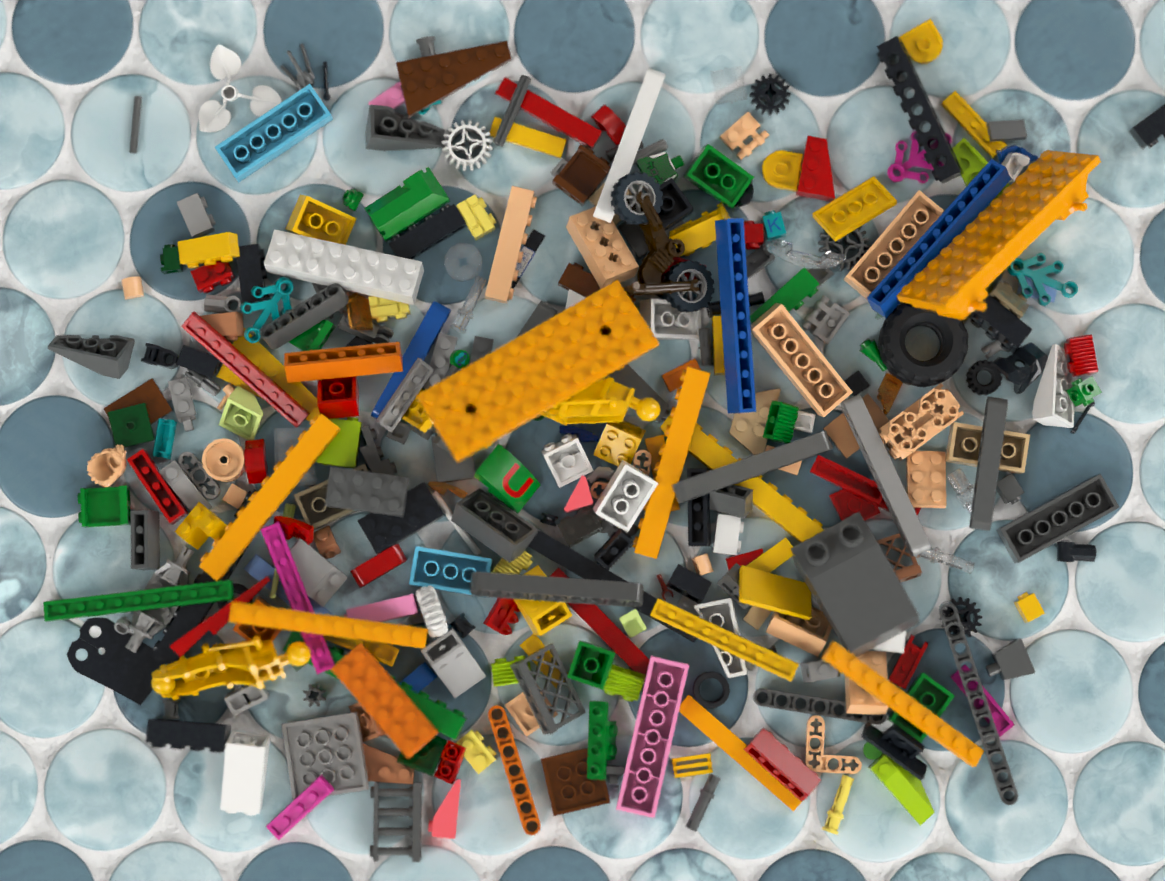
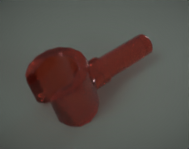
(664, 588)

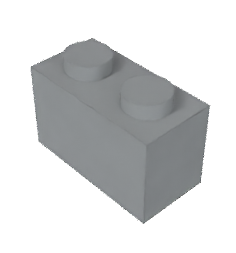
(195, 215)

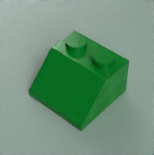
(591, 664)

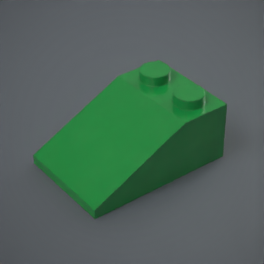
(718, 176)

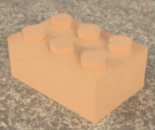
(858, 699)

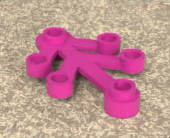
(915, 160)

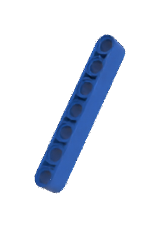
(418, 348)

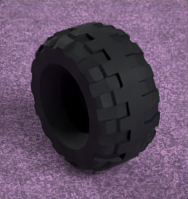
(900, 364)

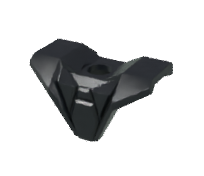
(1022, 377)

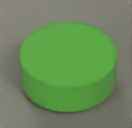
(871, 752)

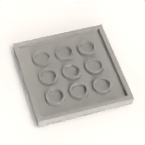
(326, 748)

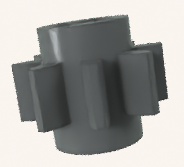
(319, 697)

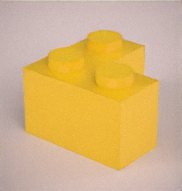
(200, 525)

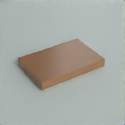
(841, 433)

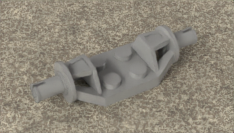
(164, 577)

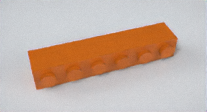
(343, 362)

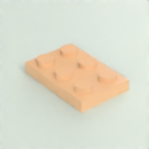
(926, 479)

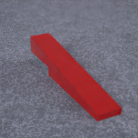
(552, 115)
(846, 478)
(216, 621)

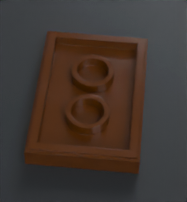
(145, 393)

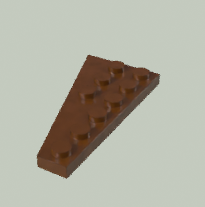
(440, 75)

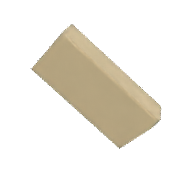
(756, 616)

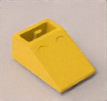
(542, 615)

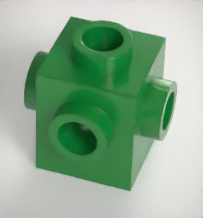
(1083, 391)

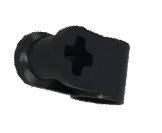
(157, 356)

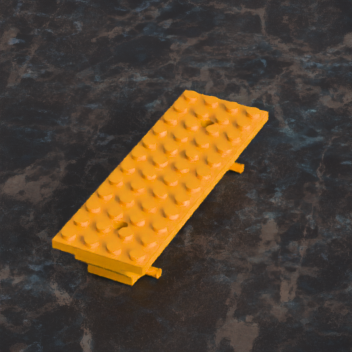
(1044, 193)
(537, 371)

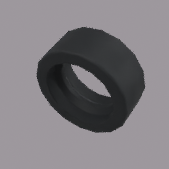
(725, 687)

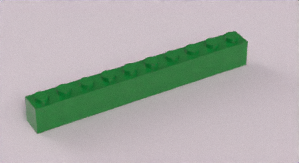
(444, 719)

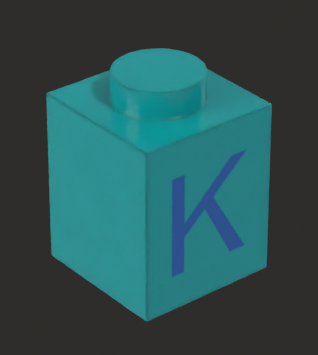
(773, 225)

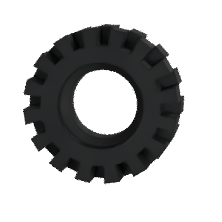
(975, 385)

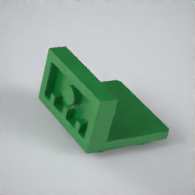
(314, 337)

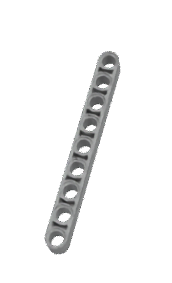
(885, 475)

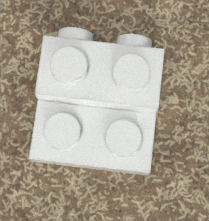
(566, 459)

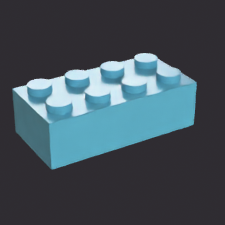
(446, 569)

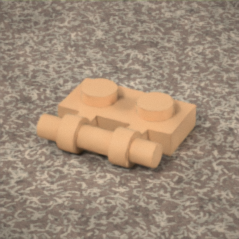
(740, 131)

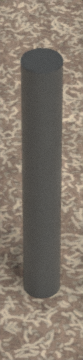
(135, 124)

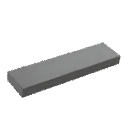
(404, 395)

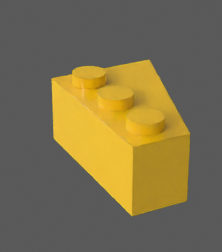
(700, 231)

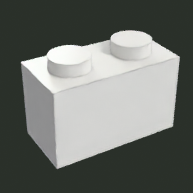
(727, 535)

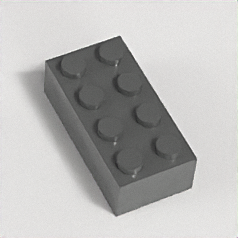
(367, 492)

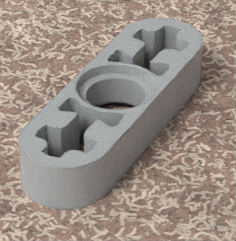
(194, 461)

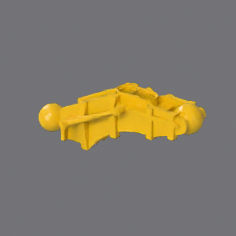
(603, 403)
(227, 665)

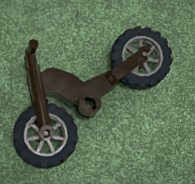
(644, 210)

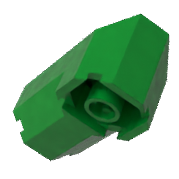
(408, 204)

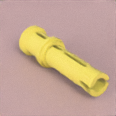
(835, 814)

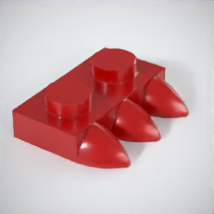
(502, 613)

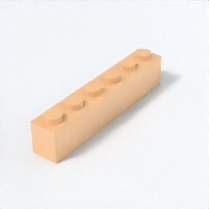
(509, 245)

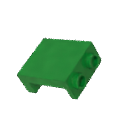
(104, 506)

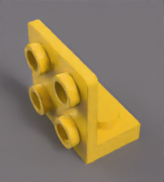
(619, 442)

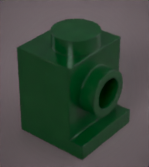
(170, 260)

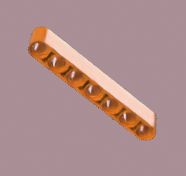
(514, 779)

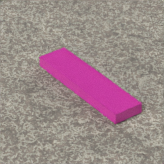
(1001, 720)
(300, 807)

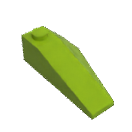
(904, 787)

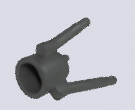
(303, 77)

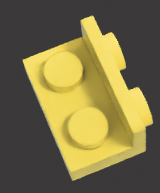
(476, 752)

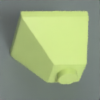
(242, 414)

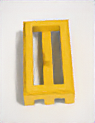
(684, 774)

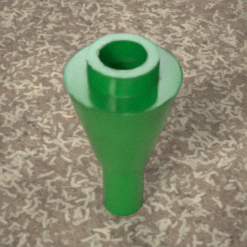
(870, 349)

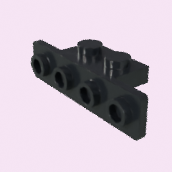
(897, 746)

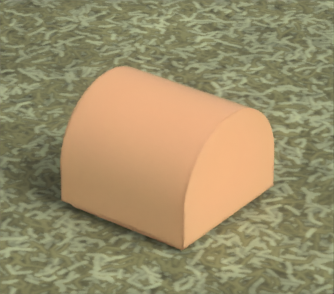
(132, 287)
(702, 564)

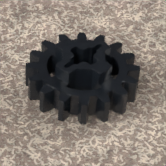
(777, 94)
(970, 626)

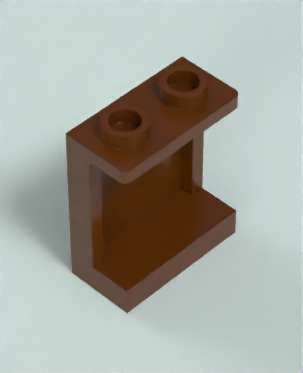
(582, 175)

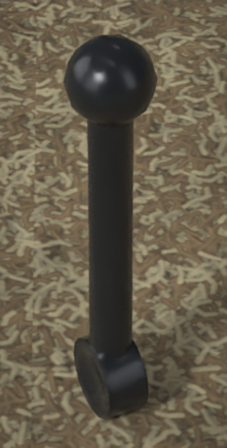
(326, 96)
(1074, 429)

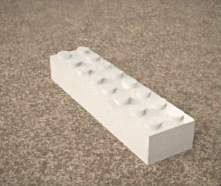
(346, 265)

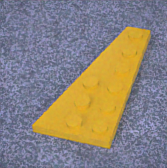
(275, 370)

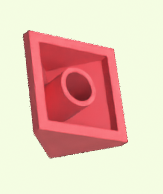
(580, 497)

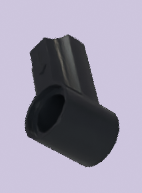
(1075, 552)

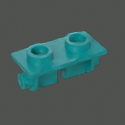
(164, 438)

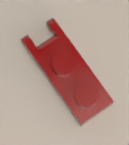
(907, 663)

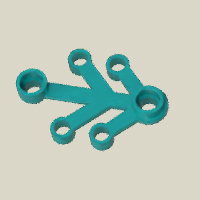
(1038, 277)
(270, 306)

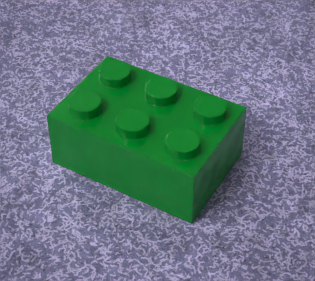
(928, 694)

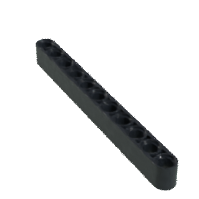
(590, 570)

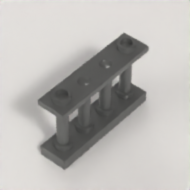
(413, 812)

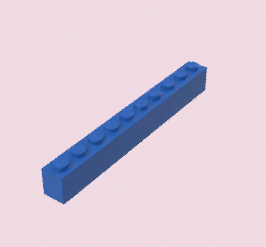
(942, 232)
(735, 315)

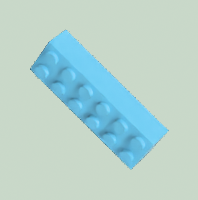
(274, 133)

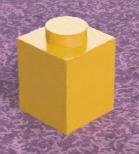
(1028, 607)

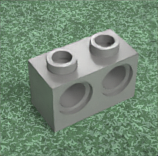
(245, 698)

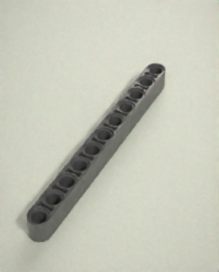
(978, 712)

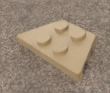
(750, 426)

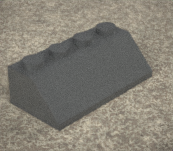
(493, 524)

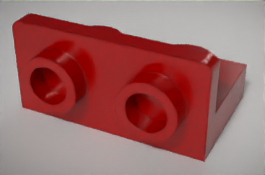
(210, 276)

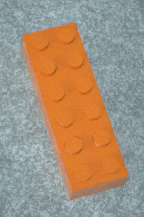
(385, 700)

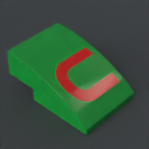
(507, 478)

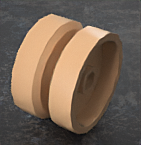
(216, 468)

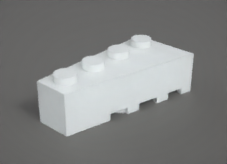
(724, 615)

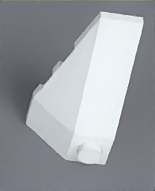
(1052, 401)

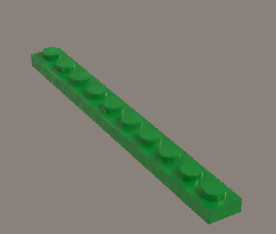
(138, 600)

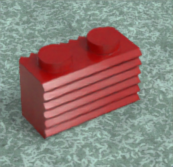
(1081, 355)

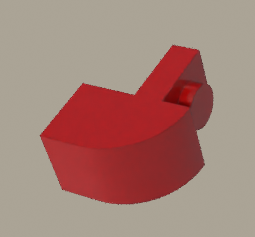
(255, 461)

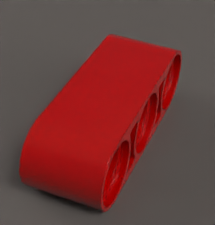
(378, 565)

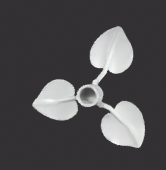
(226, 64)

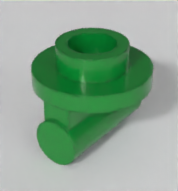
(352, 198)

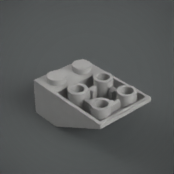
(453, 663)

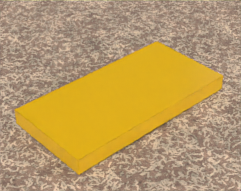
(854, 208)
(774, 592)

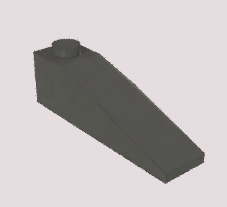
(102, 355)

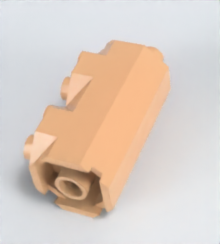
(920, 422)

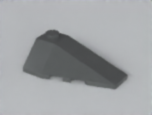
(393, 131)

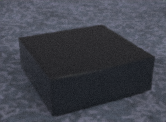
(857, 383)

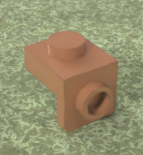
(326, 542)

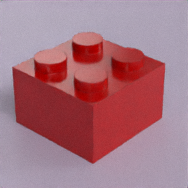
(338, 397)

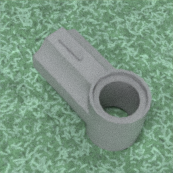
(221, 304)

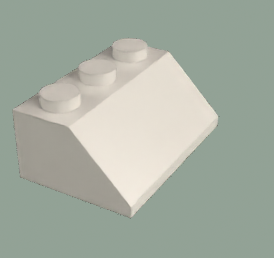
(625, 496)

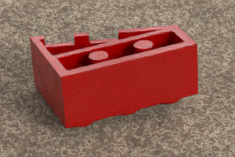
(815, 171)

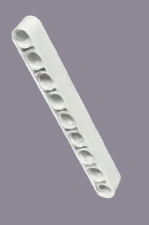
(630, 140)

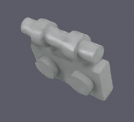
(830, 323)

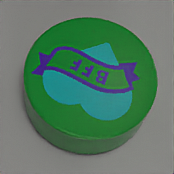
(459, 359)

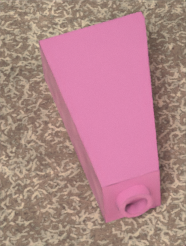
(385, 610)

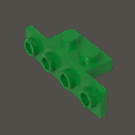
(600, 740)

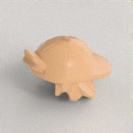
(107, 465)

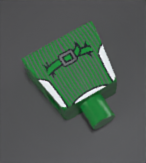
(660, 166)

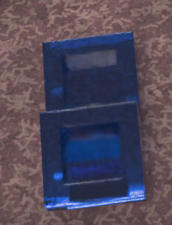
(584, 435)

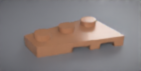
(384, 767)

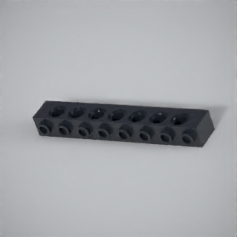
(886, 52)

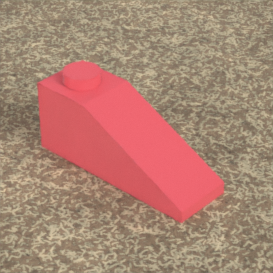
(445, 819)

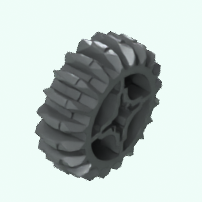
(852, 245)

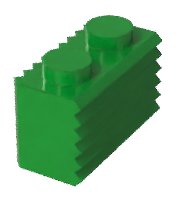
(780, 422)

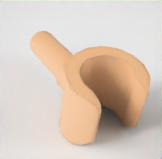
(228, 389)

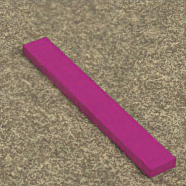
(295, 593)

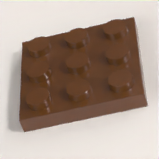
(569, 785)

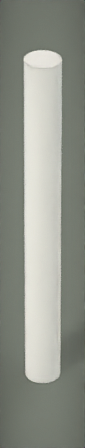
(448, 513)

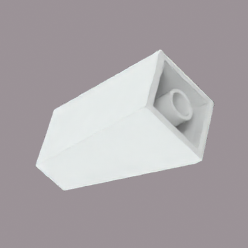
(244, 772)

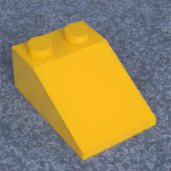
(320, 221)

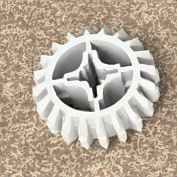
(464, 129)
(431, 611)

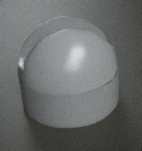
(122, 625)

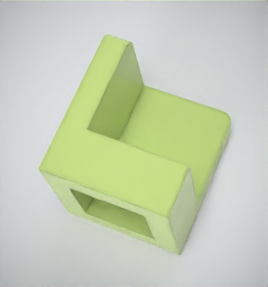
(632, 623)

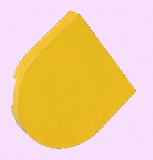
(923, 42)
(782, 169)

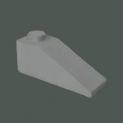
(183, 486)

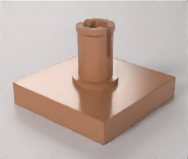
(368, 726)

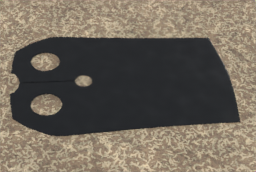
(118, 667)

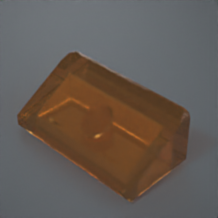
(359, 313)

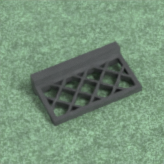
(533, 693)

